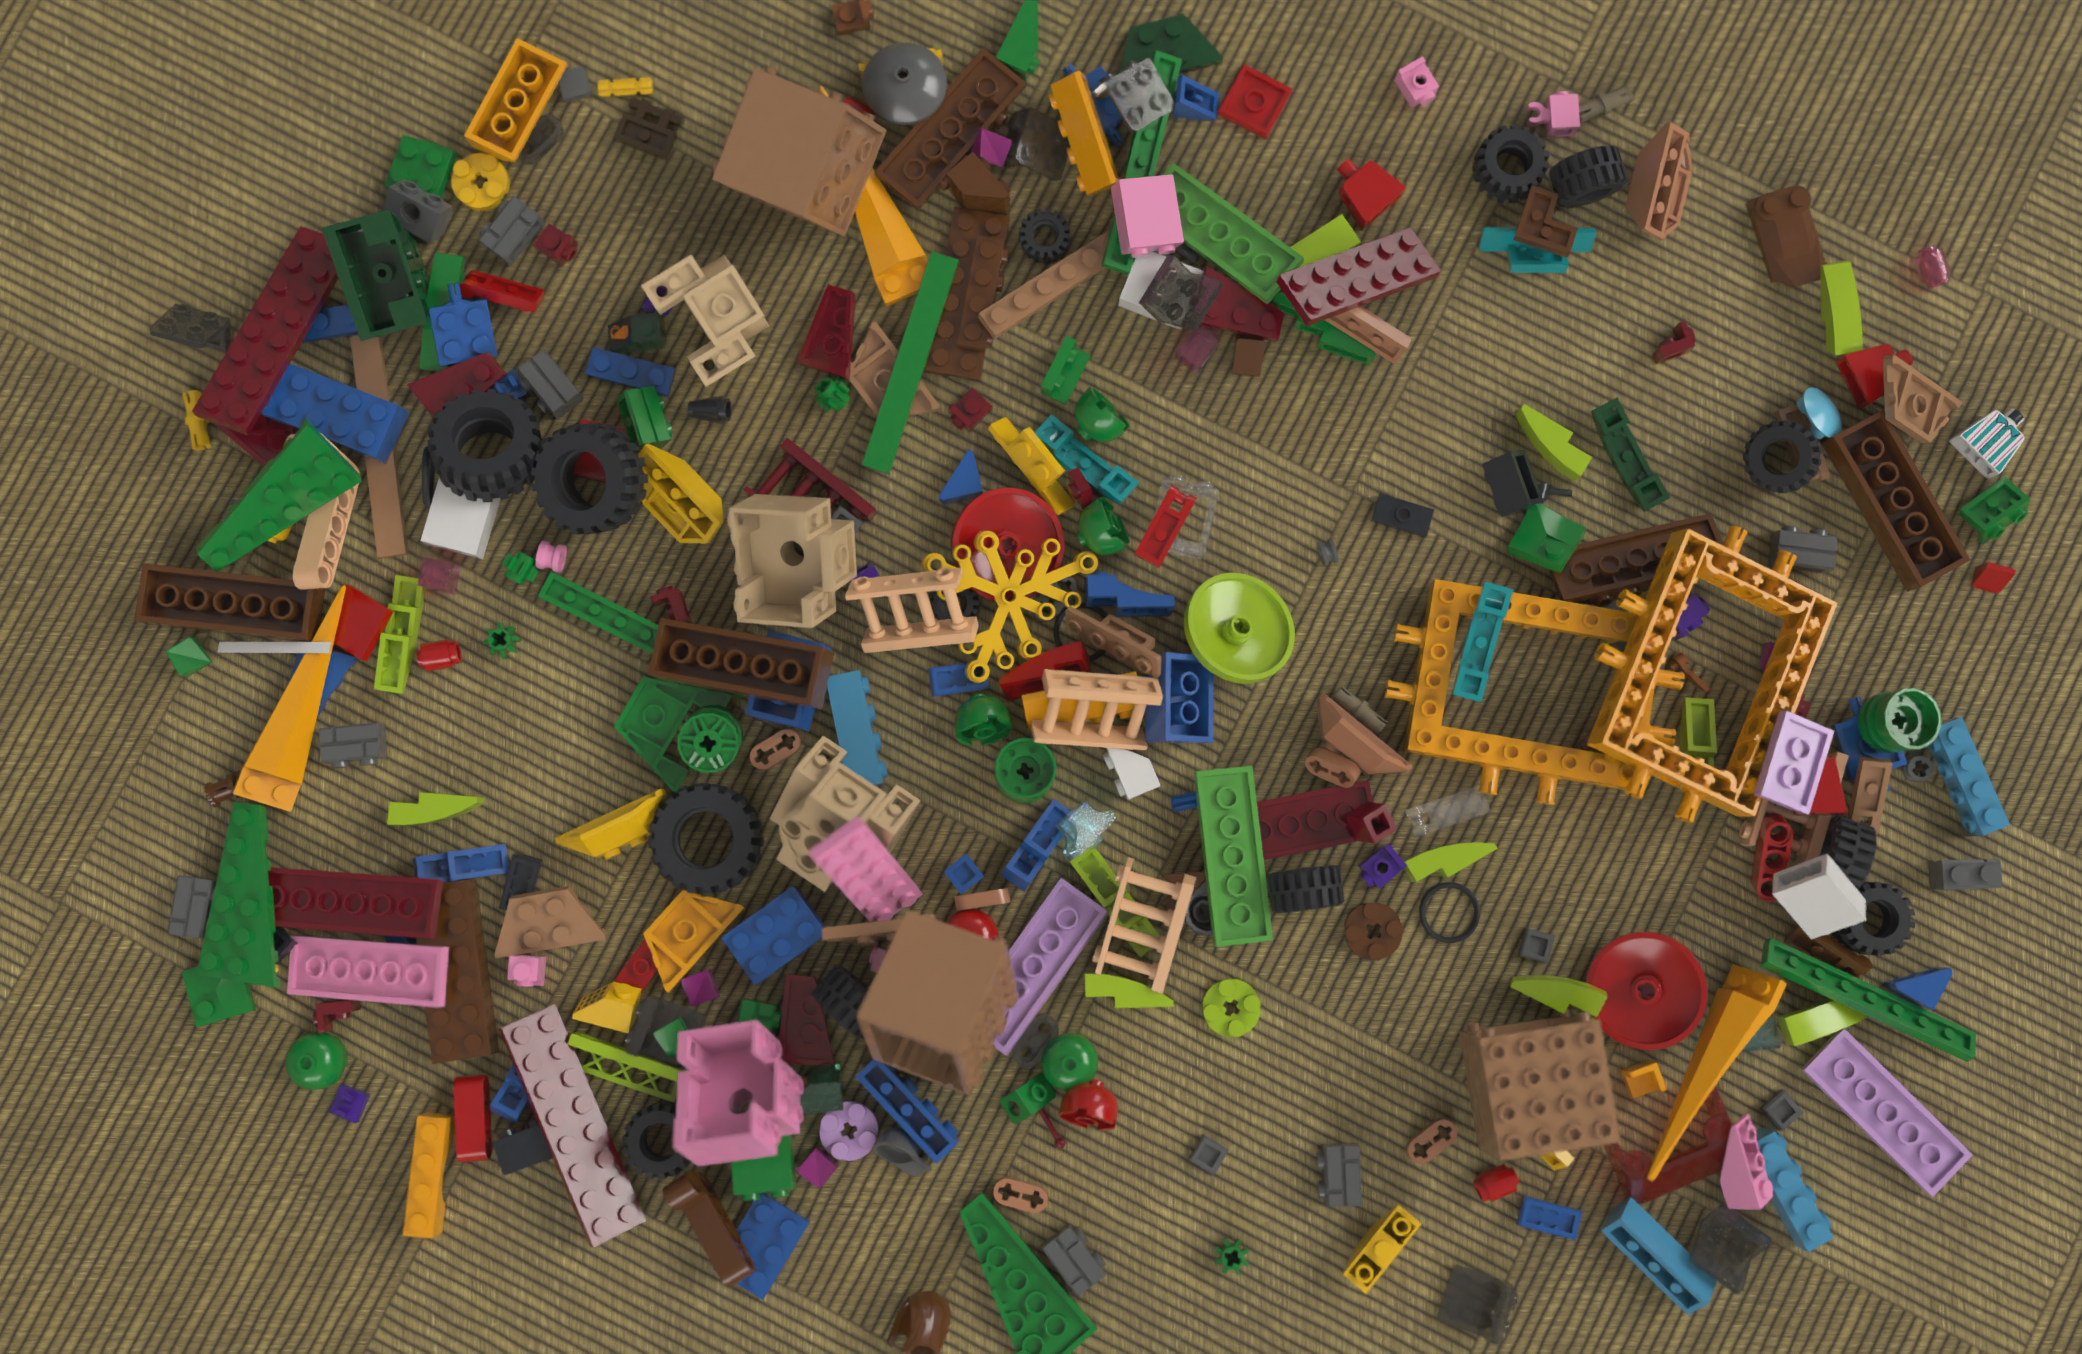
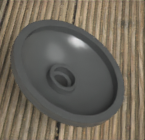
(909, 98)

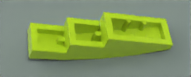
(400, 635)
(1102, 883)

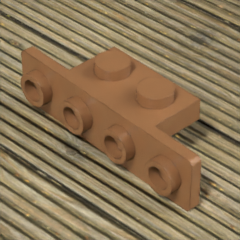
(1118, 639)

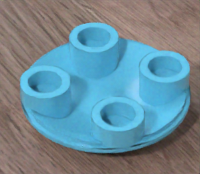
(1821, 413)

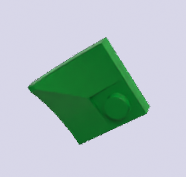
(1546, 538)
(216, 998)

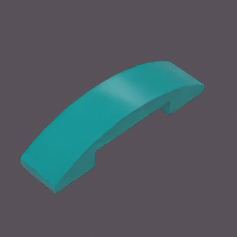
(1070, 454)
(1481, 641)

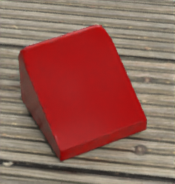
(1992, 577)

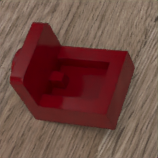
(1080, 489)

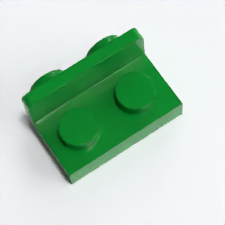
(1064, 371)
(1996, 510)

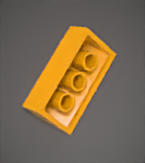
(515, 101)
(1085, 133)
(1036, 705)

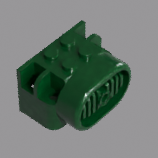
(361, 255)

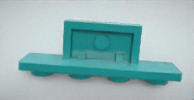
(1529, 259)

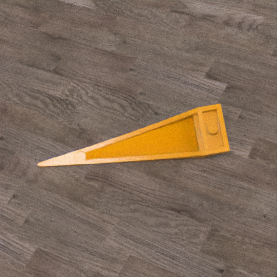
(890, 245)
(281, 752)
(1732, 1021)

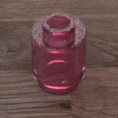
(1933, 267)

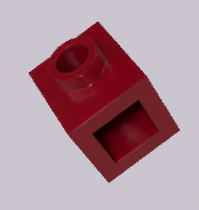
(1371, 822)

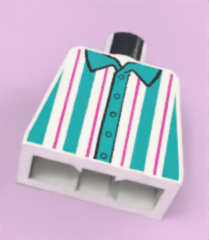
(1990, 441)

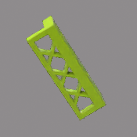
(618, 1053)

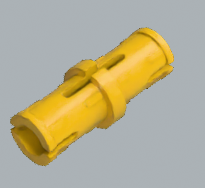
(196, 425)

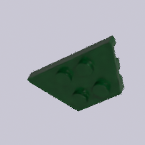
(1174, 37)

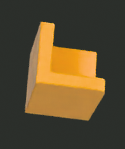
(1643, 1078)

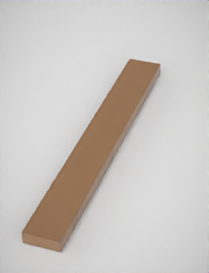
(382, 477)

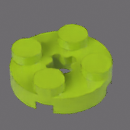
(1214, 1011)

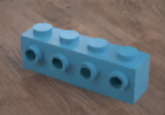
(854, 725)
(1967, 779)
(1790, 1196)
(1658, 1256)

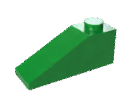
(1020, 46)

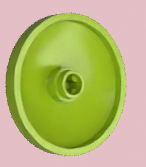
(1239, 628)

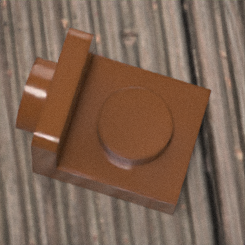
(852, 16)

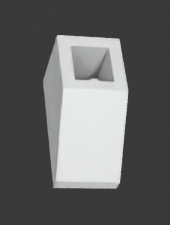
(1133, 772)

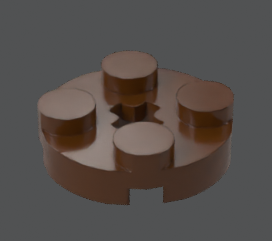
(1389, 929)

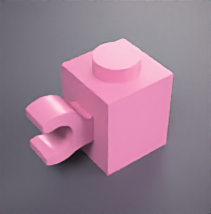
(1558, 114)

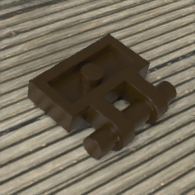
(644, 135)

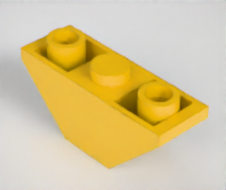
(1380, 1247)

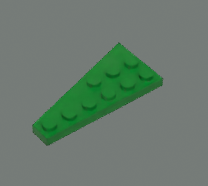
(285, 491)
(242, 913)
(1030, 1299)

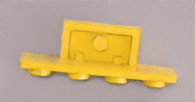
(1035, 463)

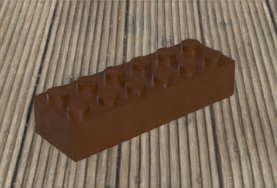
(1895, 501)
(228, 603)
(741, 663)
(467, 1021)

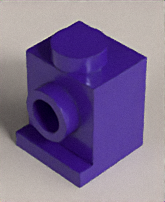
(1691, 616)
(1390, 858)

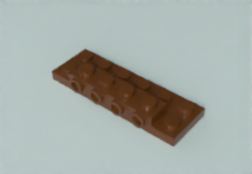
(943, 140)
(961, 338)
(1623, 561)

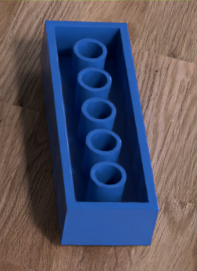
(338, 412)

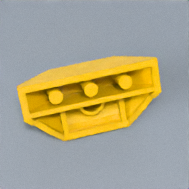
(680, 497)
(615, 829)

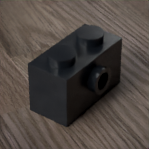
(1512, 483)
(521, 1148)

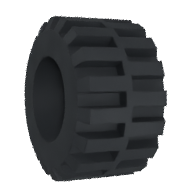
(1520, 144)
(1588, 176)
(1764, 438)
(1850, 847)
(1305, 889)
(1894, 927)
(841, 998)
(638, 1149)

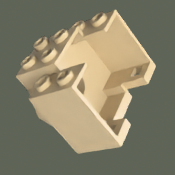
(721, 308)
(773, 578)
(823, 800)

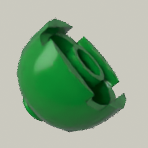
(1098, 417)
(1101, 528)
(982, 719)
(316, 1061)
(1069, 1061)

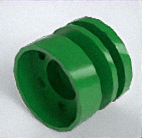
(1899, 720)
(721, 726)
(1035, 758)

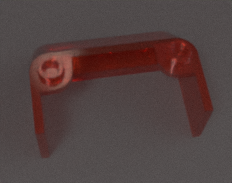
(1679, 1169)

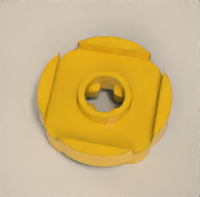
(493, 190)

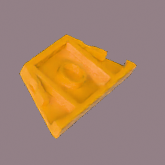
(686, 933)

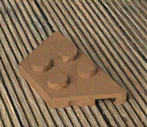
(873, 369)
(1915, 401)
(546, 922)
(864, 934)

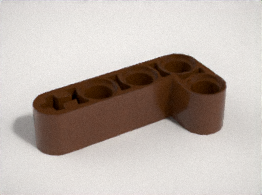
(712, 1226)

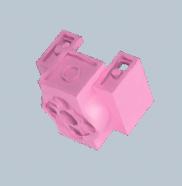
(723, 1073)

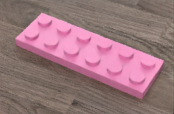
(866, 871)
(368, 971)

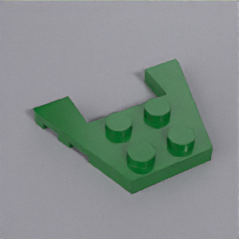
(655, 717)

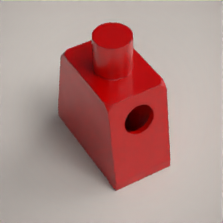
(1368, 191)
(1865, 372)
(1829, 794)

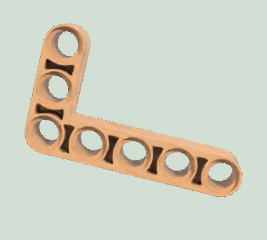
(323, 539)

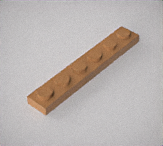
(1044, 288)

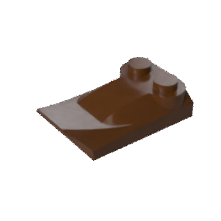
(1787, 236)

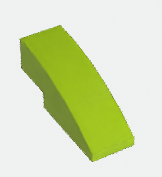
(1840, 308)
(1552, 442)
(1698, 729)
(431, 809)
(1446, 859)
(1126, 991)
(1560, 992)
(1817, 1021)

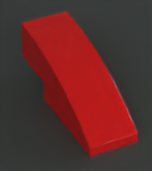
(1028, 676)

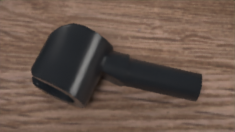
(1546, 489)

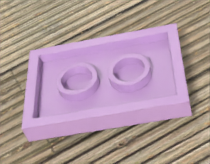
(1794, 762)

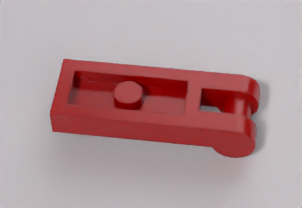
(501, 291)
(1164, 527)

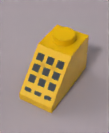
(610, 1007)

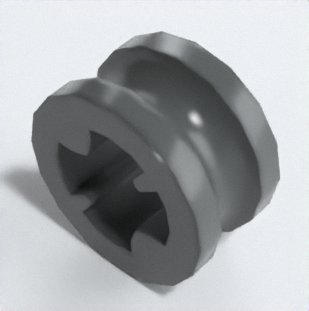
(1327, 552)
(1926, 772)

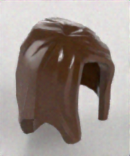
(924, 1322)

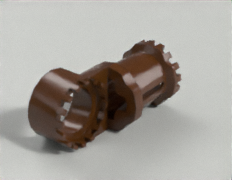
(222, 789)

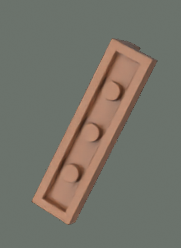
(1372, 333)

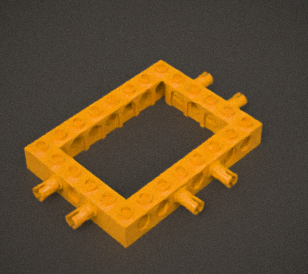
(1780, 689)
(1495, 752)

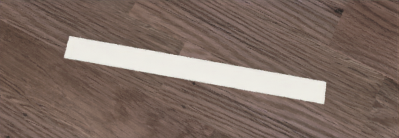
(274, 647)

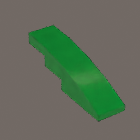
(445, 270)
(1331, 337)

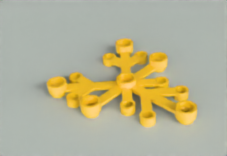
(1039, 582)

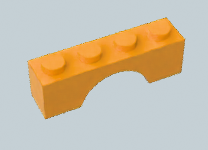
(425, 1200)

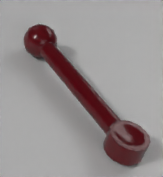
(1059, 1141)

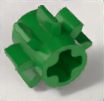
(831, 394)
(520, 567)
(508, 637)
(1228, 1247)

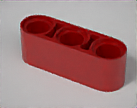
(1768, 844)
(472, 1118)

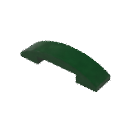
(1626, 455)

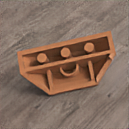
(1661, 182)
(1354, 741)

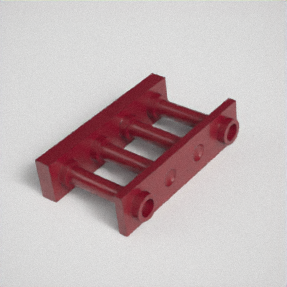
(815, 473)

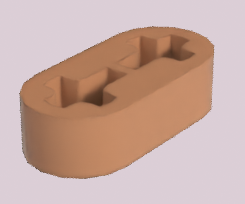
(772, 743)
(1332, 767)
(982, 899)
(1436, 1146)
(1018, 1201)

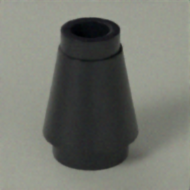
(711, 409)

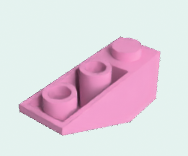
(1743, 1171)

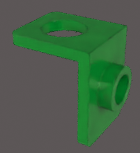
(1029, 1098)

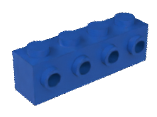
(909, 1109)

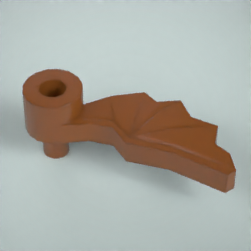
(1680, 661)

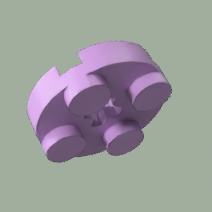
(864, 1138)

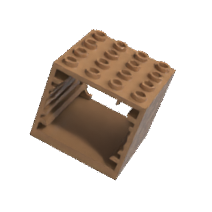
(799, 151)
(939, 1002)
(1539, 1086)

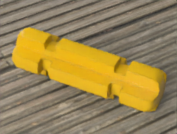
(625, 87)

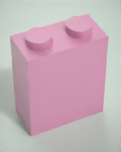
(1147, 215)

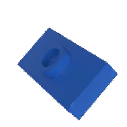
(952, 680)
(1549, 1217)

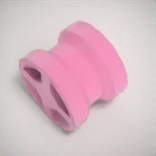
(551, 556)

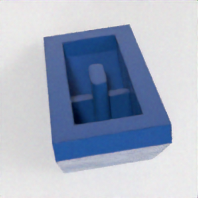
(1195, 100)
(963, 483)
(1923, 987)

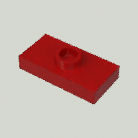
(639, 969)

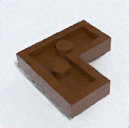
(1538, 228)

